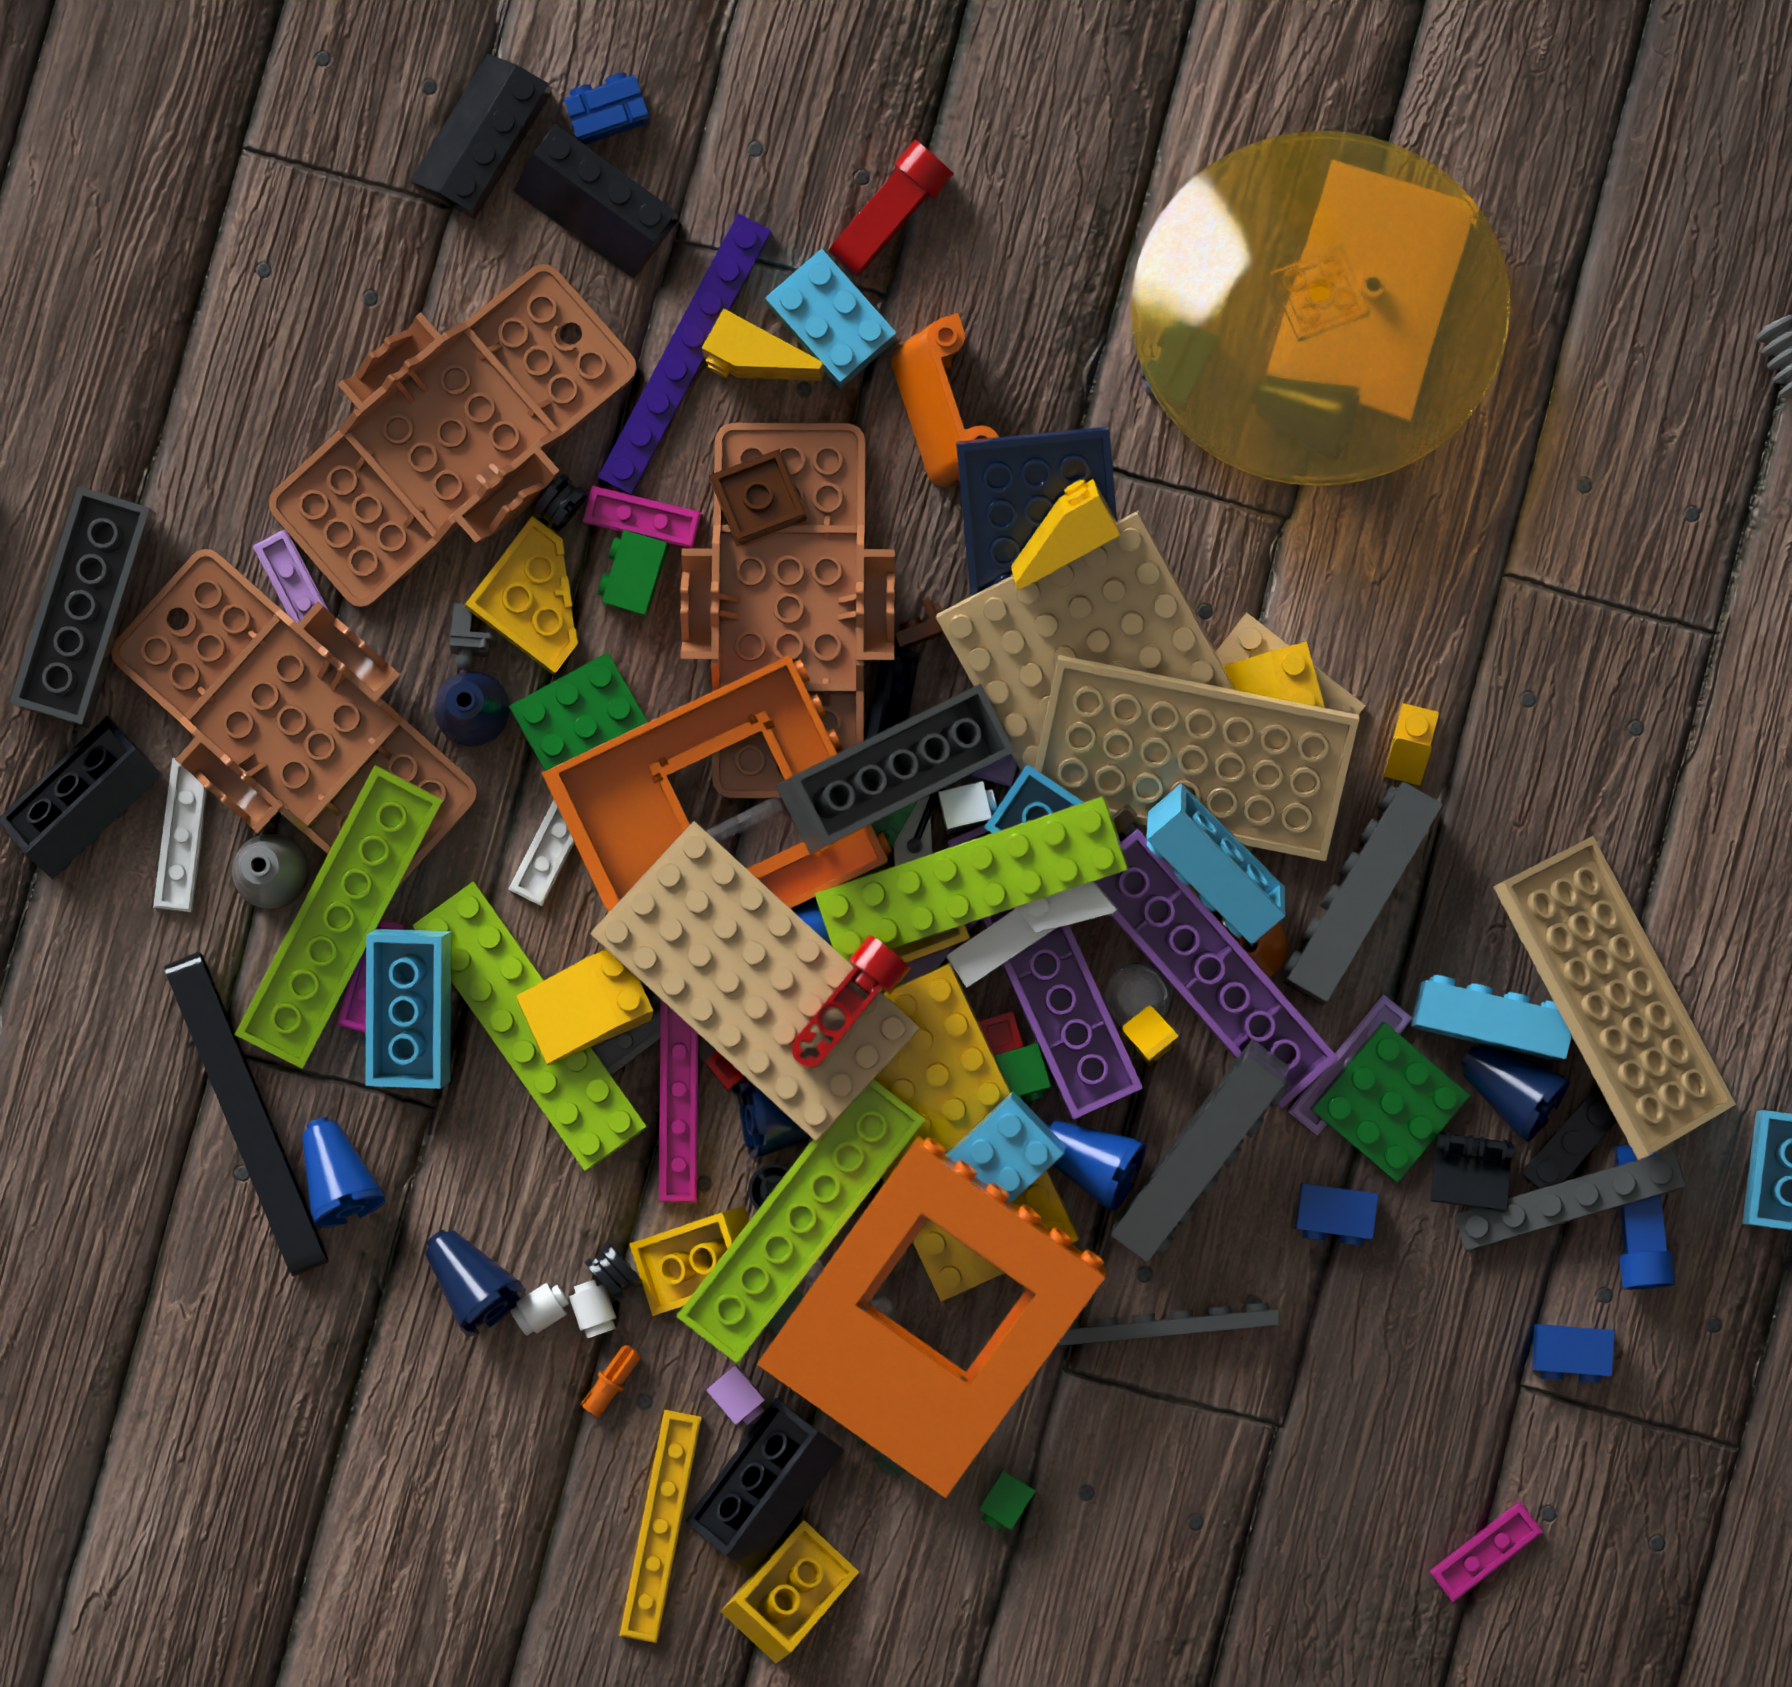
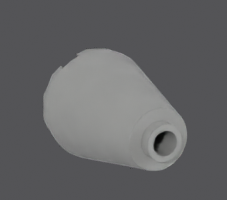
(282, 878)

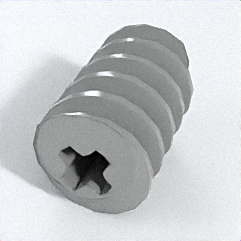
(1779, 337)

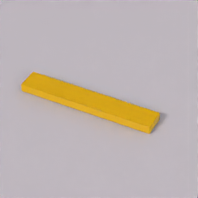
(660, 1526)

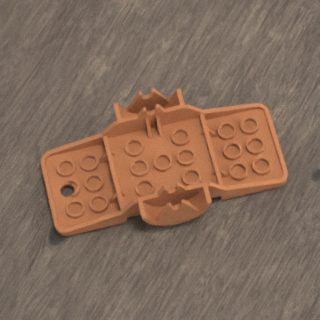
(450, 433)
(792, 591)
(280, 706)

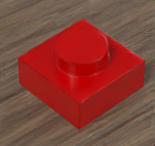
(1002, 1033)
(723, 1070)

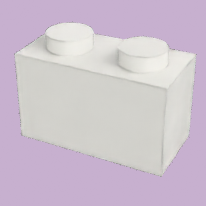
(966, 807)

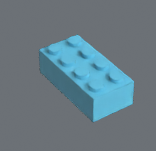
(1215, 864)
(408, 1008)
(1491, 1019)

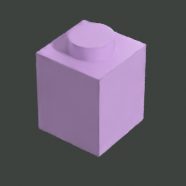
(737, 1396)

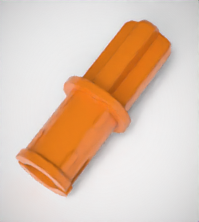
(611, 1381)

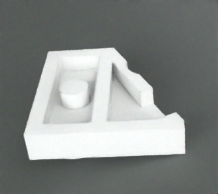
(1067, 907)

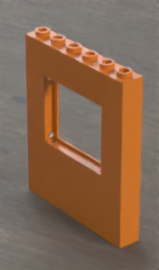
(629, 815)
(884, 1377)

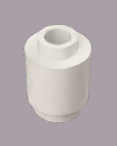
(593, 1308)
(540, 1309)

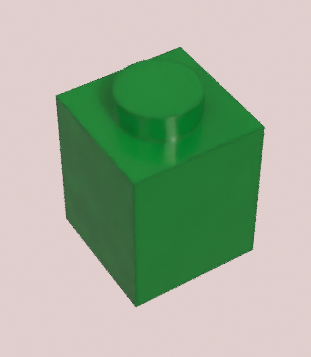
(1005, 1501)

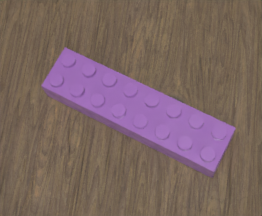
(1210, 966)
(1067, 1017)

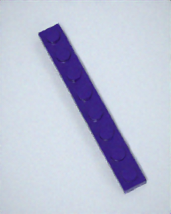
(683, 355)

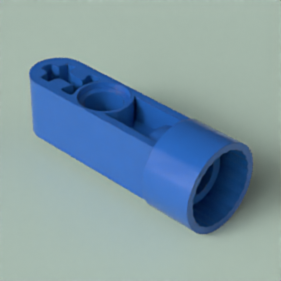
(1645, 1257)

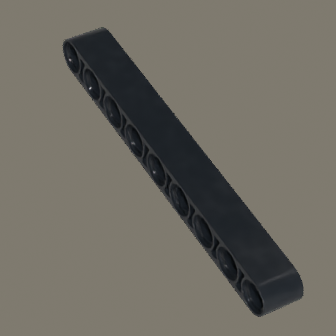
(246, 1114)

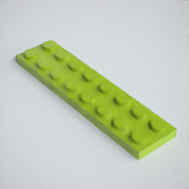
(974, 879)
(337, 915)
(489, 974)
(799, 1221)

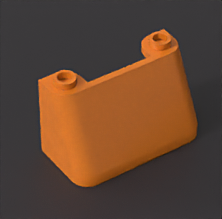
(928, 398)

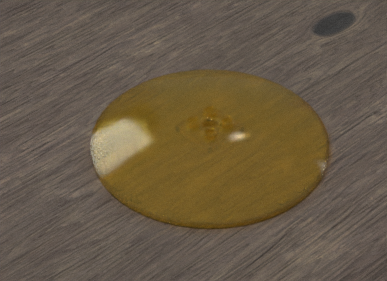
(1334, 382)

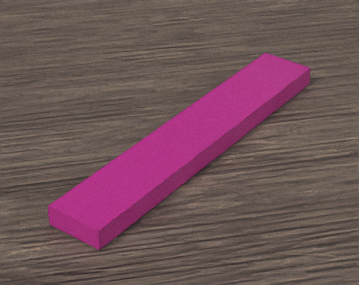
(678, 1108)

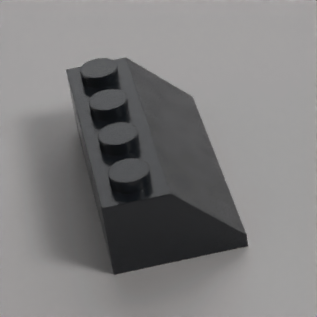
(482, 135)
(595, 201)
(79, 797)
(764, 1485)

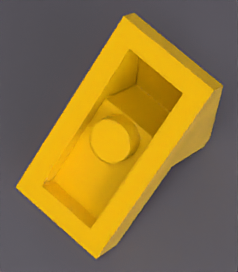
(1411, 744)
(1150, 1034)

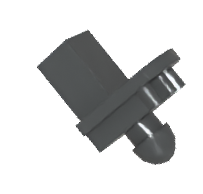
(466, 642)

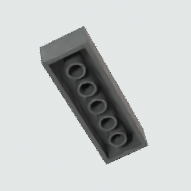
(83, 607)
(895, 768)
(1362, 893)
(1200, 1150)

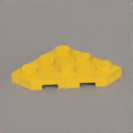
(530, 597)

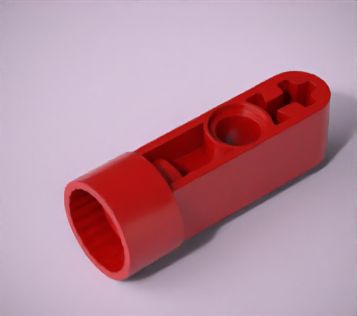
(916, 178)
(874, 970)

